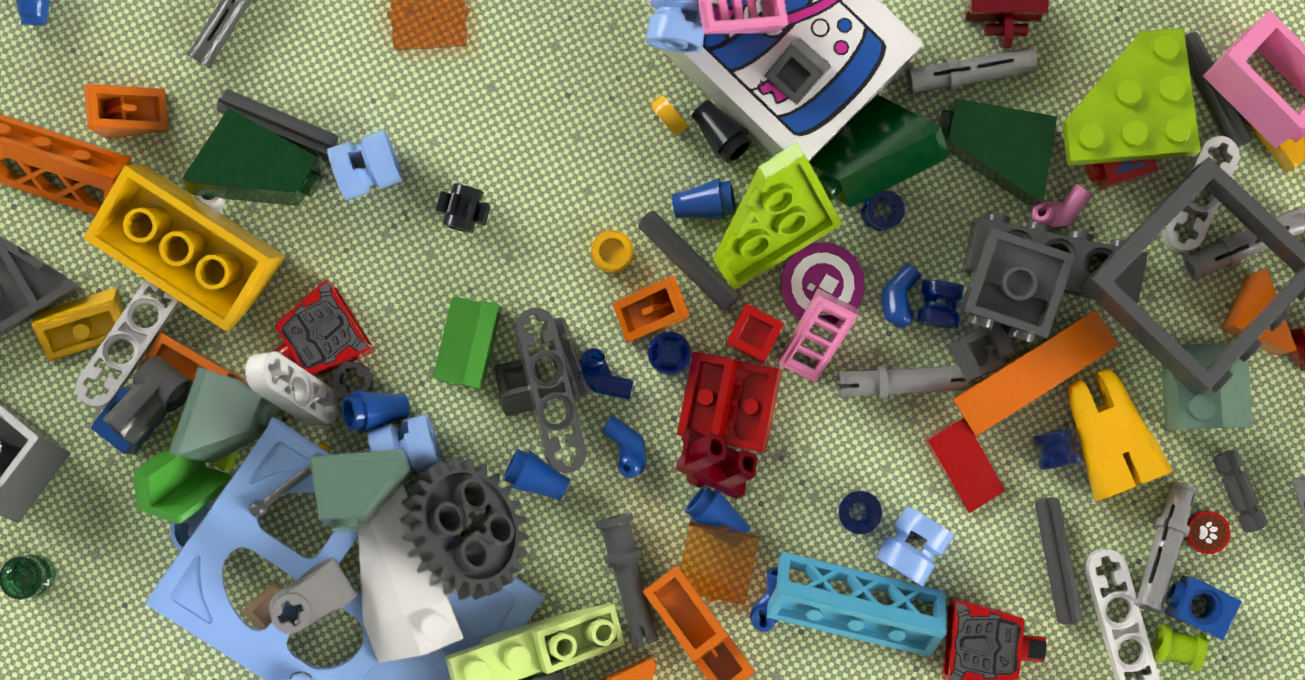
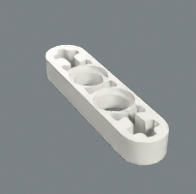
(128, 331)
(1131, 627)

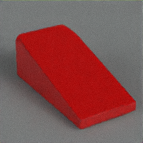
(964, 464)

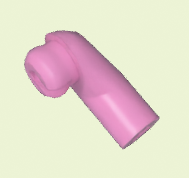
(1061, 213)

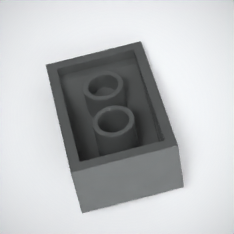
(26, 462)

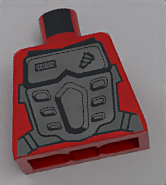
(322, 332)
(986, 643)

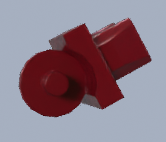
(1006, 13)
(713, 463)

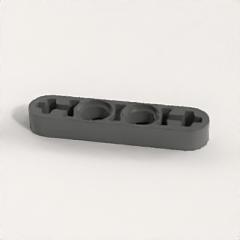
(556, 388)

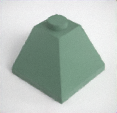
(1208, 410)
(220, 417)
(356, 485)

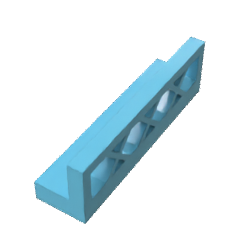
(859, 613)

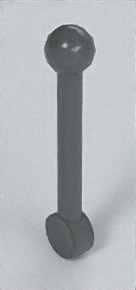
(258, 507)

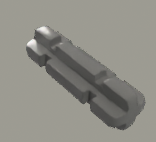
(578, 385)
(1240, 491)

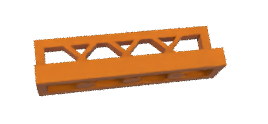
(71, 159)

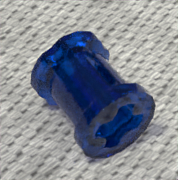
(885, 198)

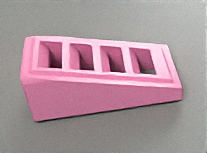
(773, 17)
(820, 302)

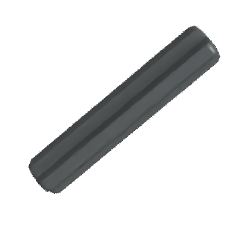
(1226, 116)
(278, 122)
(688, 260)
(1058, 560)

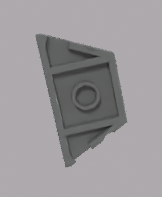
(27, 286)

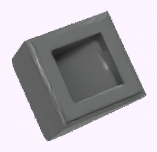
(797, 70)
(513, 387)

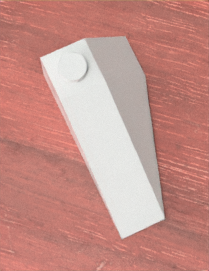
(398, 604)

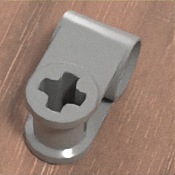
(318, 591)

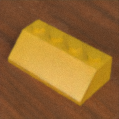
(183, 246)

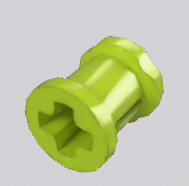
(1180, 647)

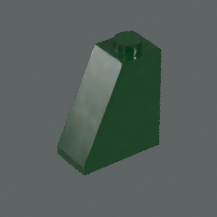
(1002, 145)
(877, 152)
(252, 165)

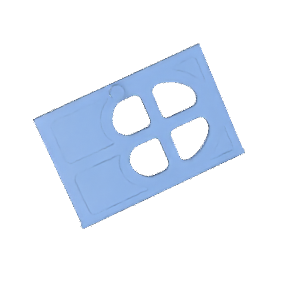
(197, 600)

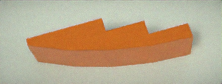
(1035, 372)

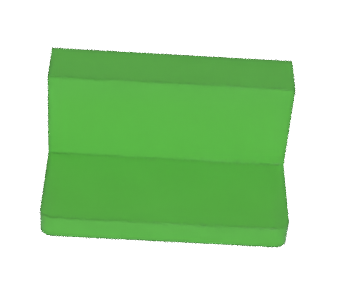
(467, 342)
(176, 486)

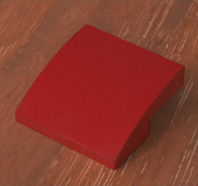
(730, 400)

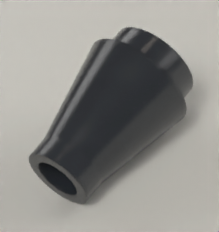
(724, 134)

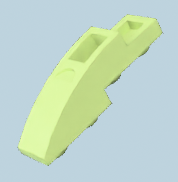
(539, 646)

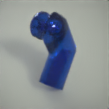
(600, 377)

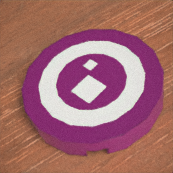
(822, 268)

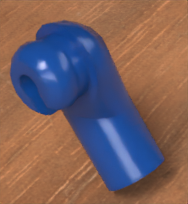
(895, 296)
(630, 445)
(759, 610)

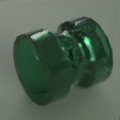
(17, 577)

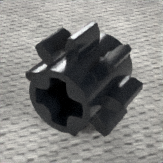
(463, 208)

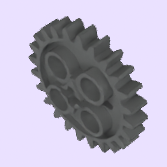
(443, 507)

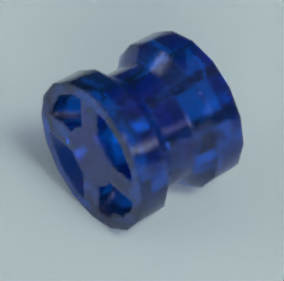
(668, 351)
(1057, 448)

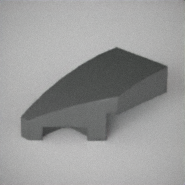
(983, 351)

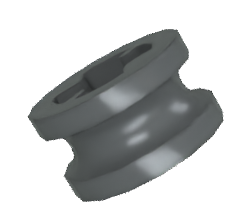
(362, 371)

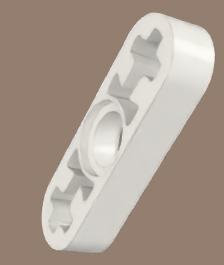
(1197, 226)
(264, 366)

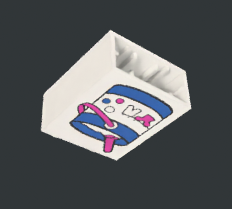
(854, 36)

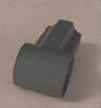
(155, 390)

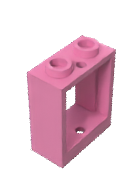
(1250, 93)

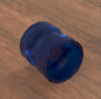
(937, 313)

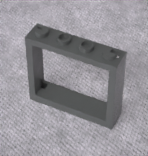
(1148, 331)

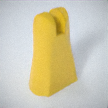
(1114, 438)

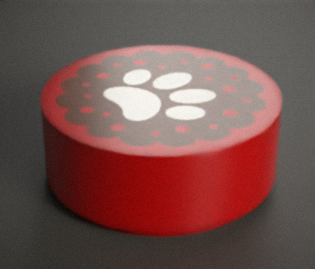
(1208, 532)

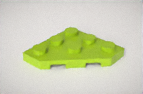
(1138, 106)
(776, 218)

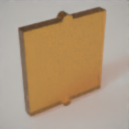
(428, 24)
(719, 562)

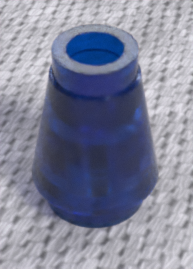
(871, 512)

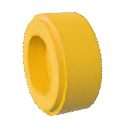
(669, 115)
(612, 251)

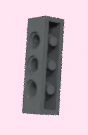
(1076, 243)

